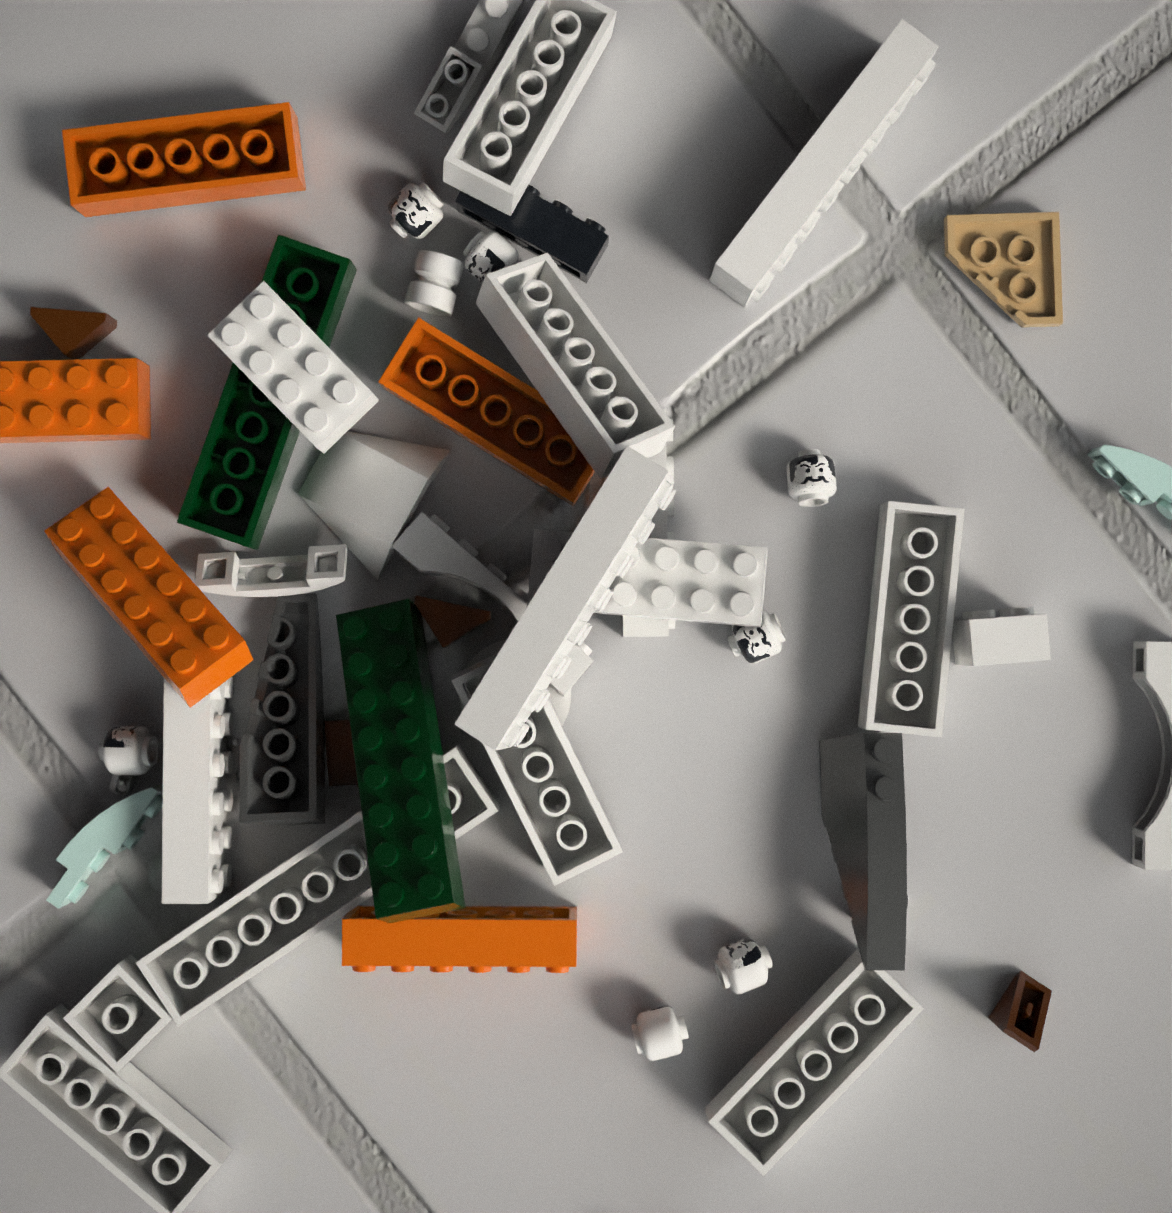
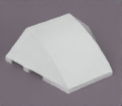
(370, 491)

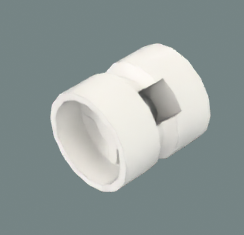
(436, 277)

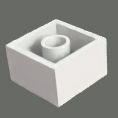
(1000, 640)
(119, 1015)

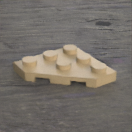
(1012, 261)

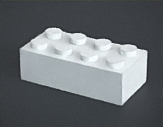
(293, 367)

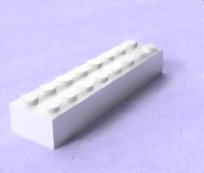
(827, 158)
(567, 600)

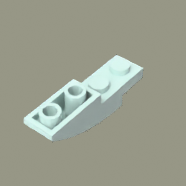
(1138, 475)
(110, 830)

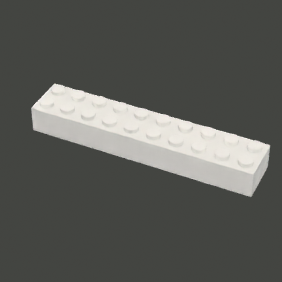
(288, 905)

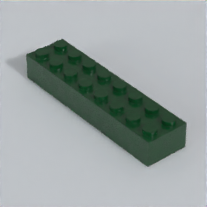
(249, 435)
(399, 763)

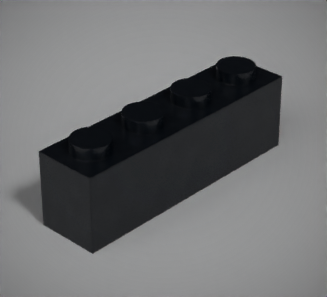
(542, 229)

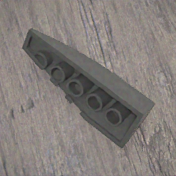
(285, 729)
(867, 836)

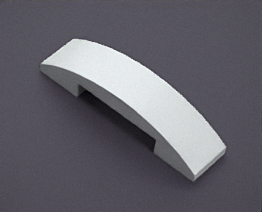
(271, 576)

